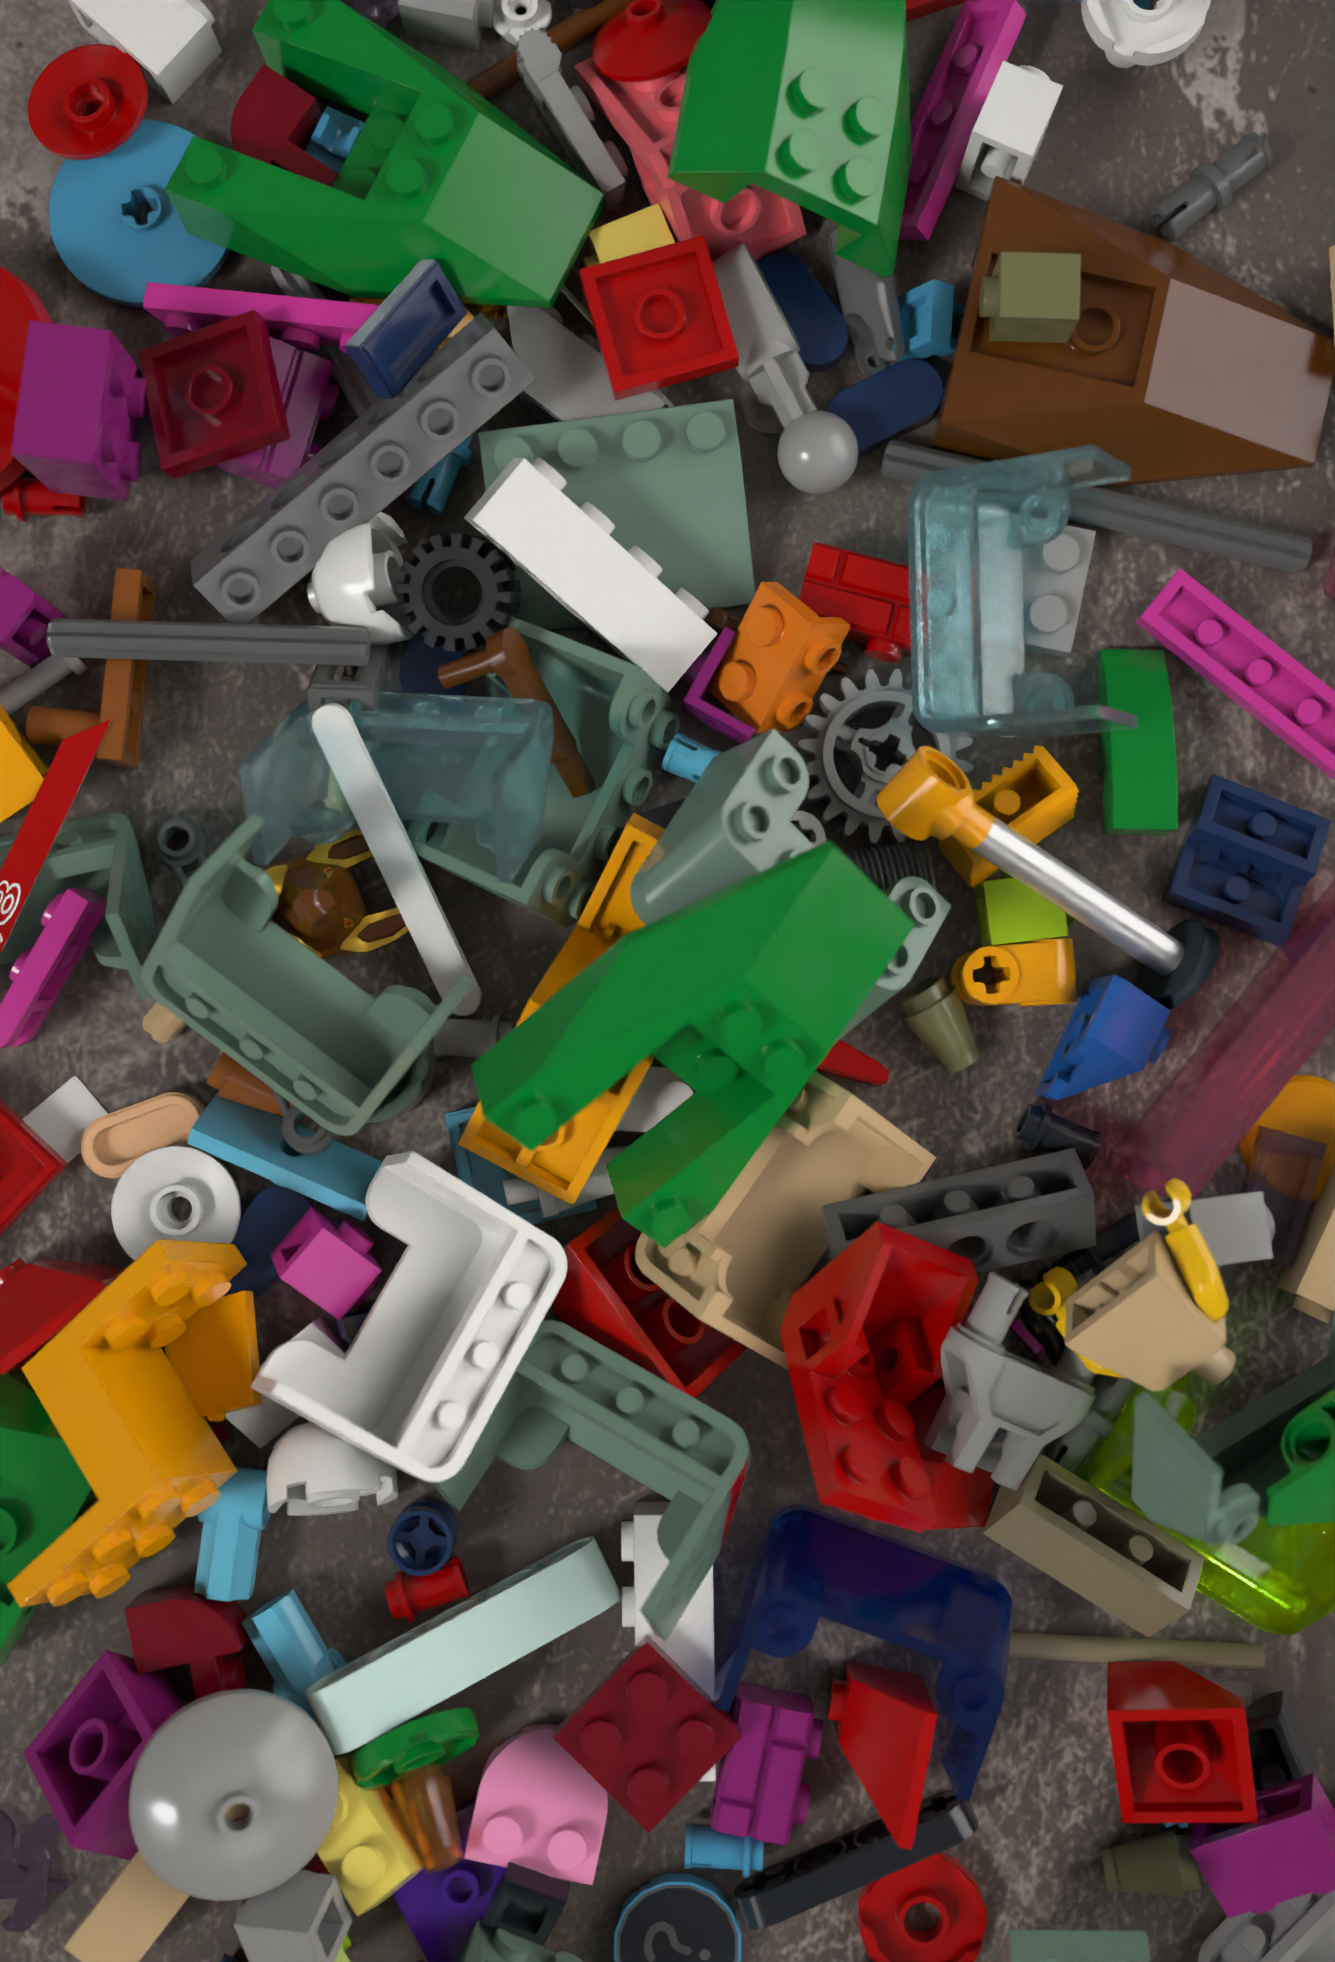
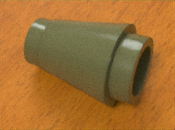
(940, 1022)
(1152, 1866)

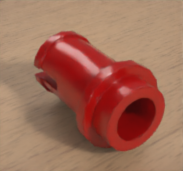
(32, 498)
(414, 1594)

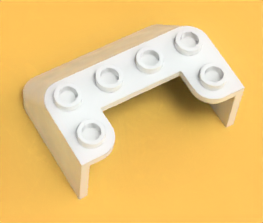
(440, 1330)

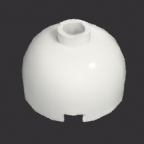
(359, 578)
(324, 1474)

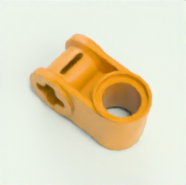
(1023, 972)

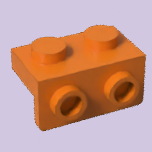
(777, 660)

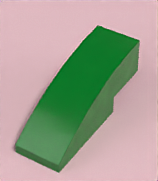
(1138, 762)

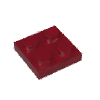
(213, 394)
(647, 1733)

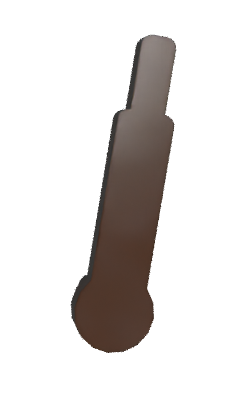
(510, 660)

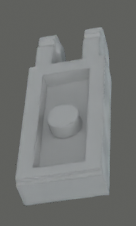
(569, 117)

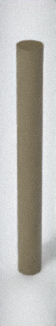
(1130, 1649)

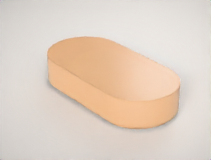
(125, 1135)

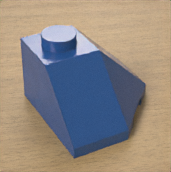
(1105, 1039)

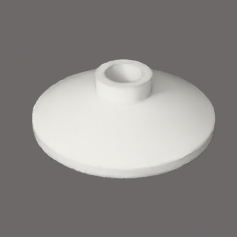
(151, 1184)

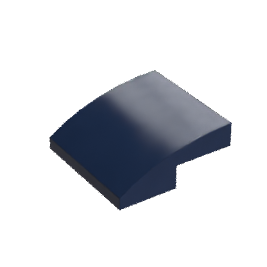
(1246, 860)

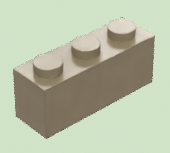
(1096, 1547)

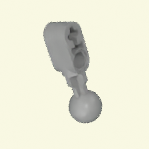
(816, 446)

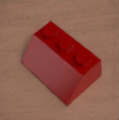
(631, 1314)

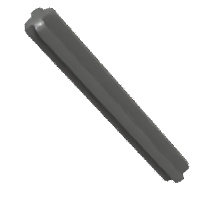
(209, 642)

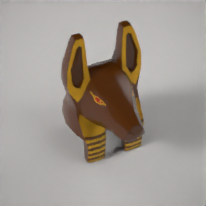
(324, 905)

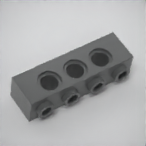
(986, 1214)

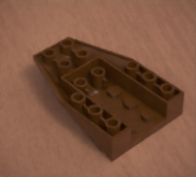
(1160, 372)

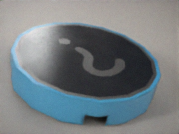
(677, 1921)

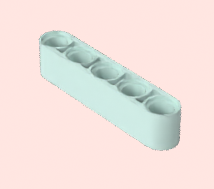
(462, 1645)

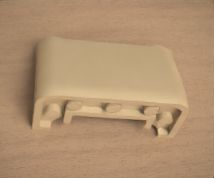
(770, 1224)

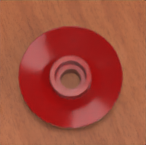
(649, 39)
(88, 102)

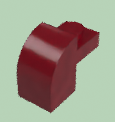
(276, 125)
(184, 1627)

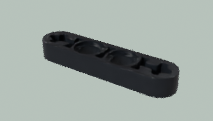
(851, 1862)

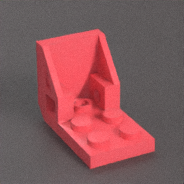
(647, 121)

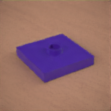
(448, 1903)

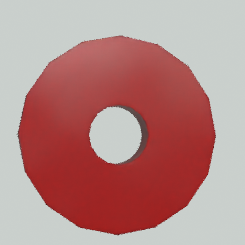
(934, 1880)

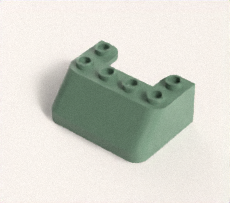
(740, 826)

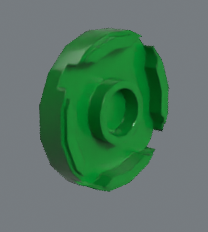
(414, 1745)

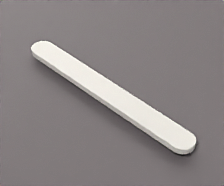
(394, 853)

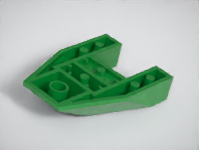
(424, 180)
(725, 995)

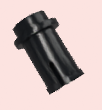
(1053, 1133)

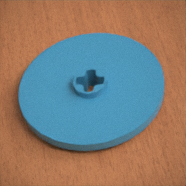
(96, 228)

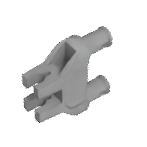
(999, 1403)

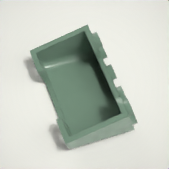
(619, 731)

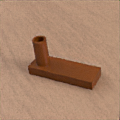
(122, 688)

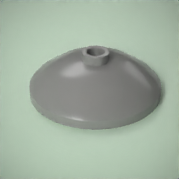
(226, 1753)

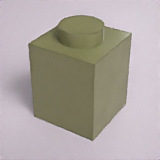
(1032, 297)

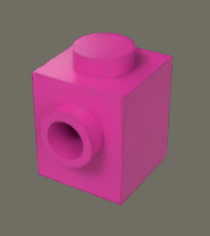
(328, 1262)

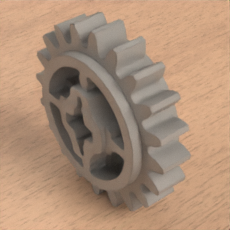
(833, 733)

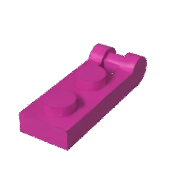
(46, 967)

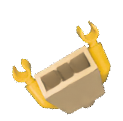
(1149, 1310)

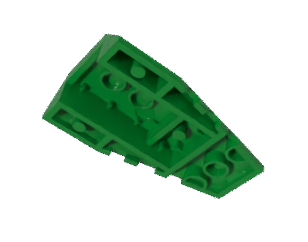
(806, 108)

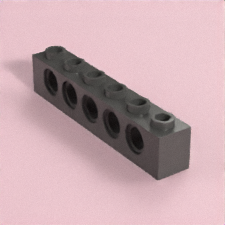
(360, 472)

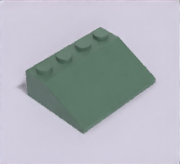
(664, 483)

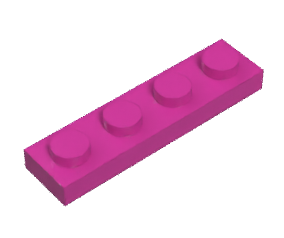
(951, 107)
(288, 318)
(1245, 667)

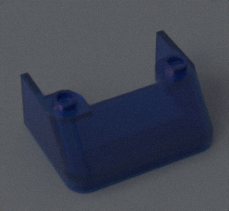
(889, 1590)

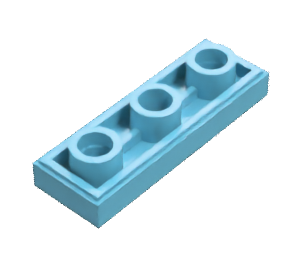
(257, 1144)

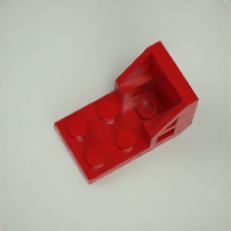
(841, 1337)

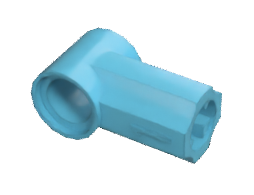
(233, 1537)
(291, 1648)

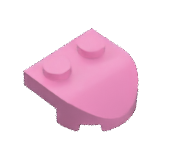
(538, 1809)

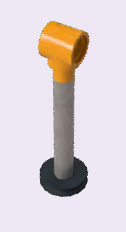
(936, 799)

